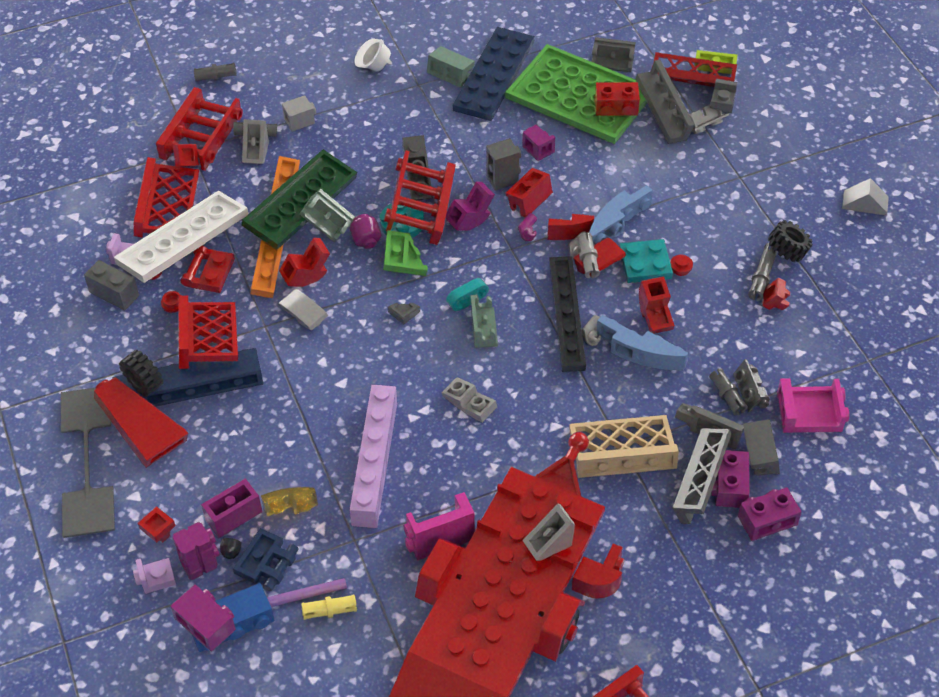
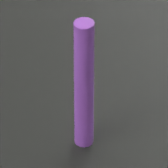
(307, 592)

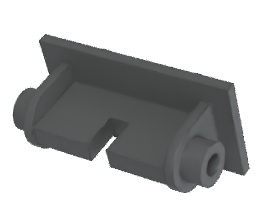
(748, 382)

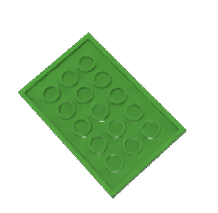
(565, 90)

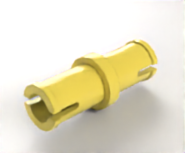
(329, 607)

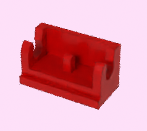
(530, 191)

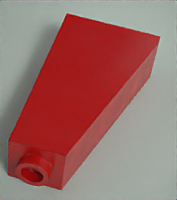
(140, 423)

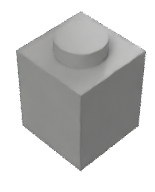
(299, 113)

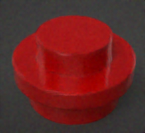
(681, 265)
(170, 301)

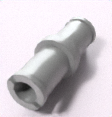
(588, 255)

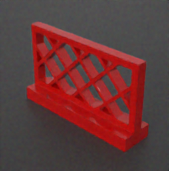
(148, 192)
(190, 331)

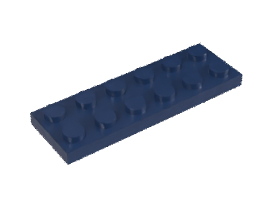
(493, 73)

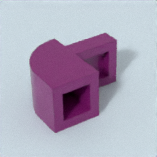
(473, 211)

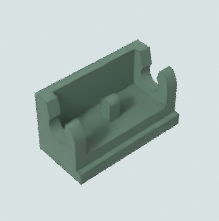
(449, 66)
(327, 215)
(483, 323)

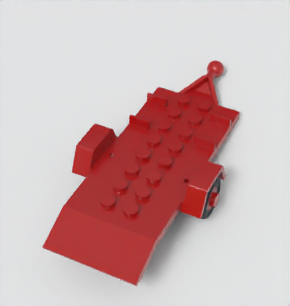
(489, 615)

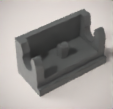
(614, 54)
(761, 447)

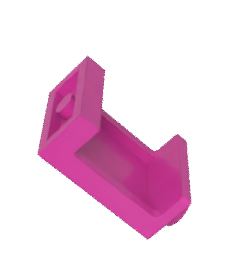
(812, 407)
(452, 526)

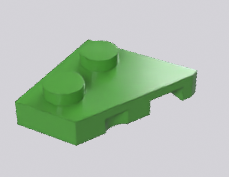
(402, 254)

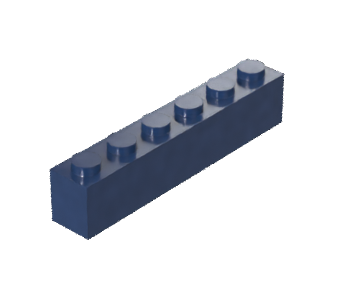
(204, 379)

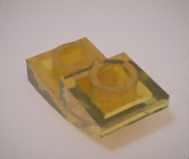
(298, 498)

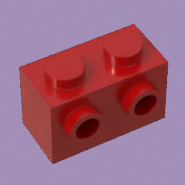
(617, 99)

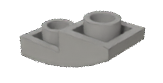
(303, 309)
(467, 399)

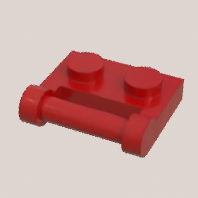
(214, 272)

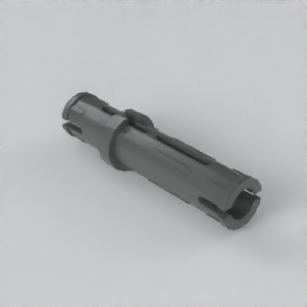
(761, 277)

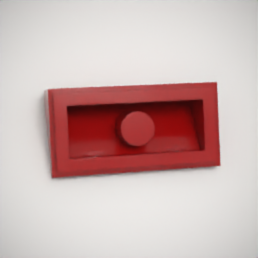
(607, 252)

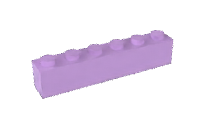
(373, 457)

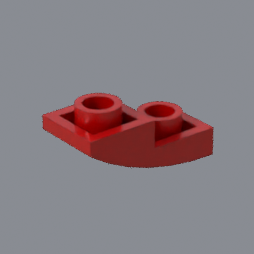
(569, 229)

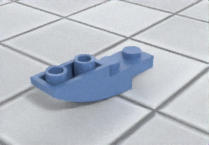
(621, 208)
(645, 350)

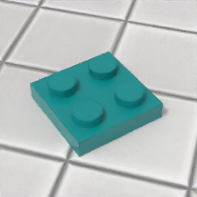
(646, 260)

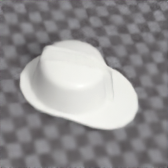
(373, 55)

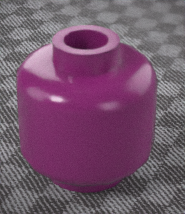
(365, 231)

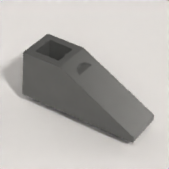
(417, 156)

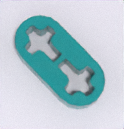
(461, 296)

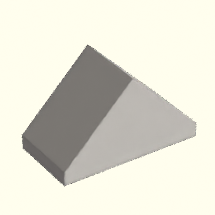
(254, 141)
(866, 198)
(551, 534)

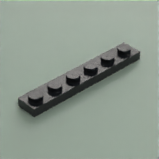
(567, 314)

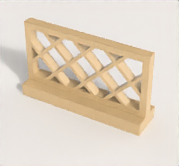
(626, 459)

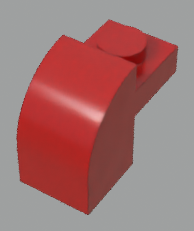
(306, 268)
(654, 304)
(599, 579)

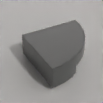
(403, 312)

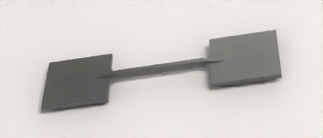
(90, 508)

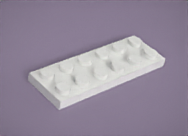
(181, 236)

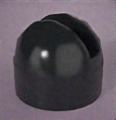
(230, 547)

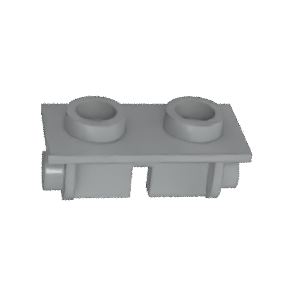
(711, 117)

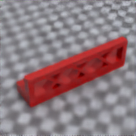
(693, 75)

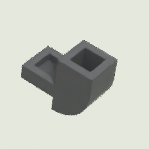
(724, 95)

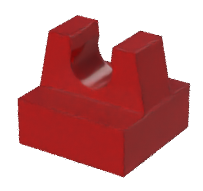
(185, 155)
(775, 295)
(157, 525)

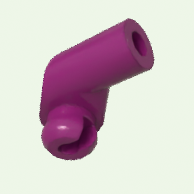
(525, 227)

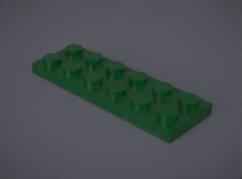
(280, 215)

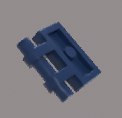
(259, 555)

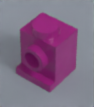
(538, 142)

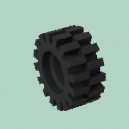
(790, 241)
(141, 372)

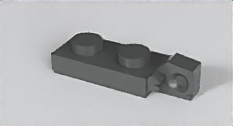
(700, 418)

